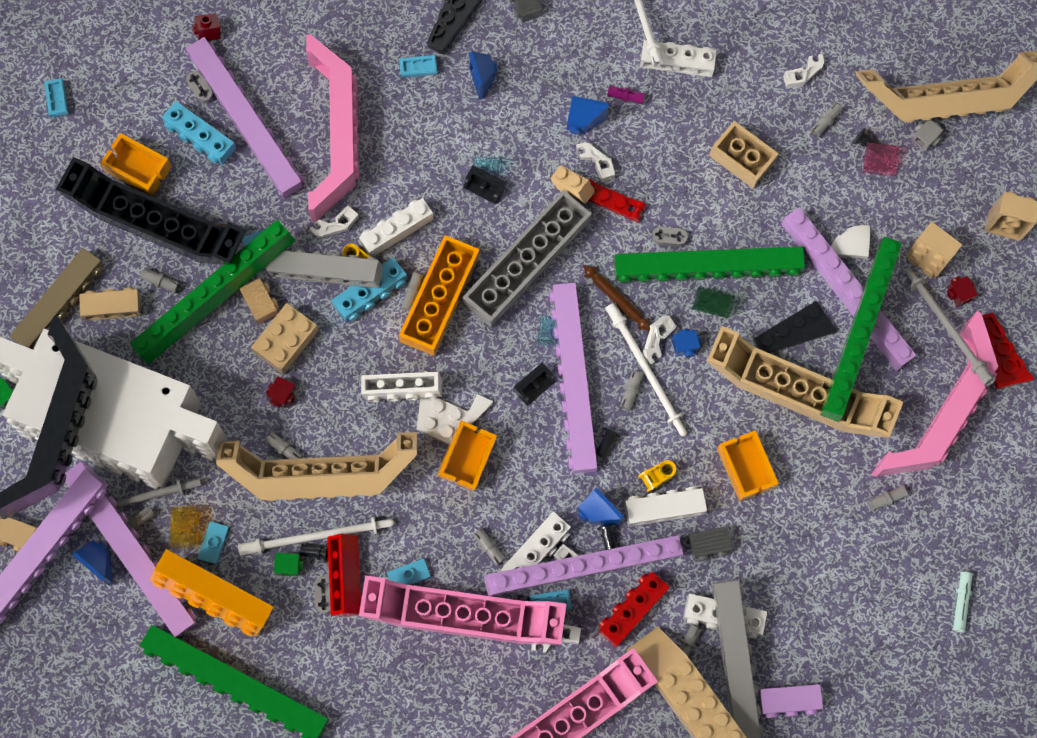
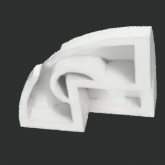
(853, 242)

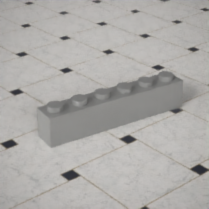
(326, 268)

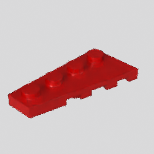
(1010, 368)

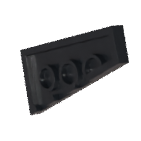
(450, 22)
(800, 327)

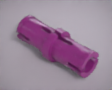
(625, 94)

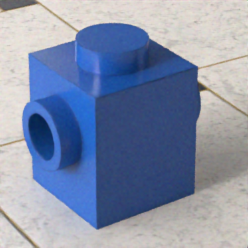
(686, 343)

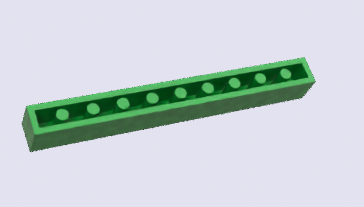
(709, 264)
(212, 292)
(861, 329)
(229, 680)

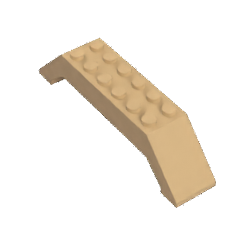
(956, 96)
(798, 387)
(317, 476)
(685, 688)

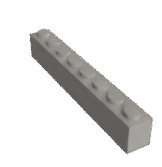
(736, 658)

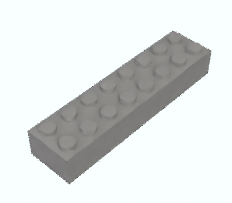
(527, 258)

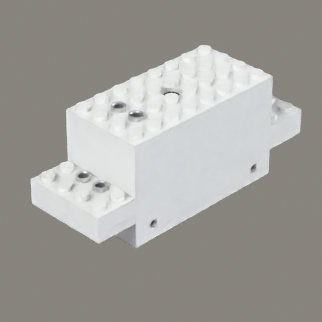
(134, 414)

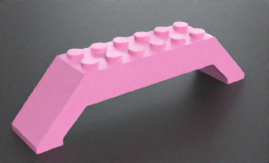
(343, 128)
(952, 414)
(462, 613)
(594, 700)

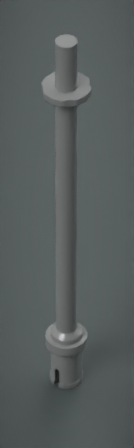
(978, 367)
(179, 487)

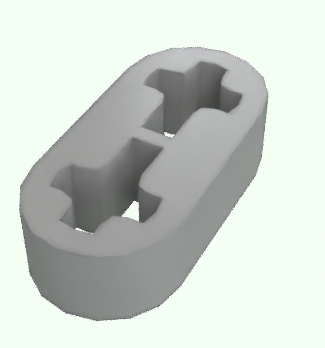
(196, 89)
(669, 241)
(318, 594)

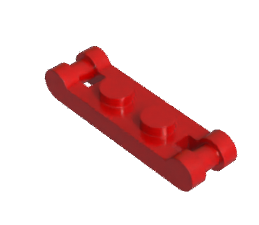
(616, 202)

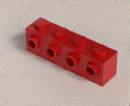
(344, 572)
(634, 608)

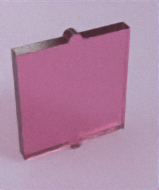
(880, 159)

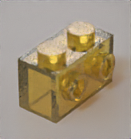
(184, 527)

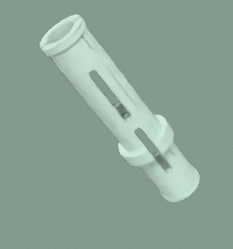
(964, 593)

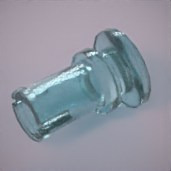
(489, 163)
(545, 334)

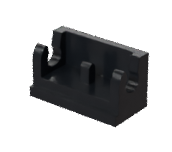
(484, 184)
(534, 384)

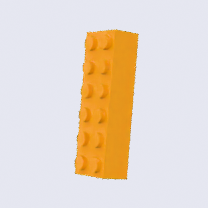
(439, 295)
(210, 593)

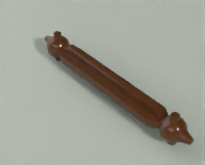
(616, 297)

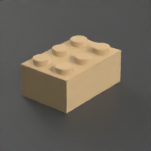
(743, 154)
(1012, 216)
(933, 250)
(284, 338)

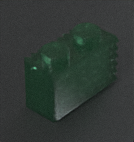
(713, 302)

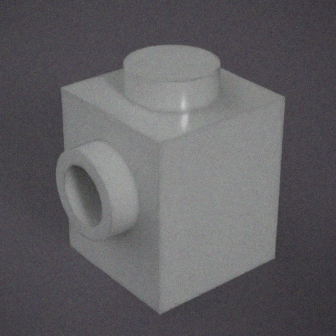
(927, 134)

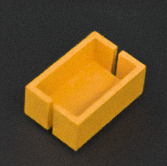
(136, 164)
(466, 455)
(747, 466)

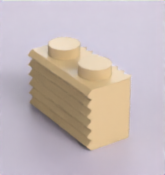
(573, 184)
(259, 301)

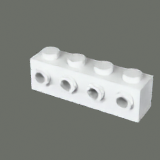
(682, 59)
(396, 228)
(401, 386)
(665, 507)
(541, 543)
(702, 610)

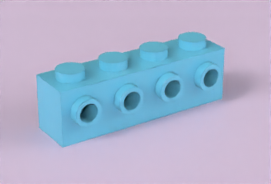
(198, 133)
(358, 298)

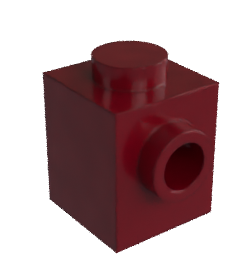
(206, 26)
(961, 290)
(281, 393)

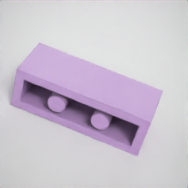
(790, 700)

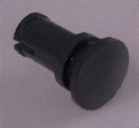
(863, 138)
(607, 441)
(608, 536)
(315, 551)

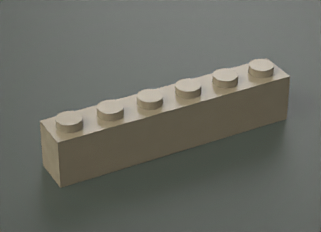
(58, 298)

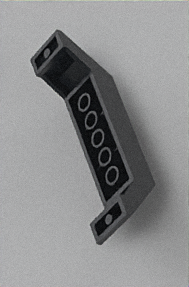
(149, 216)
(59, 428)

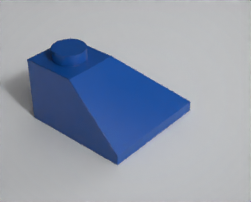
(482, 72)
(585, 114)
(598, 510)
(96, 559)

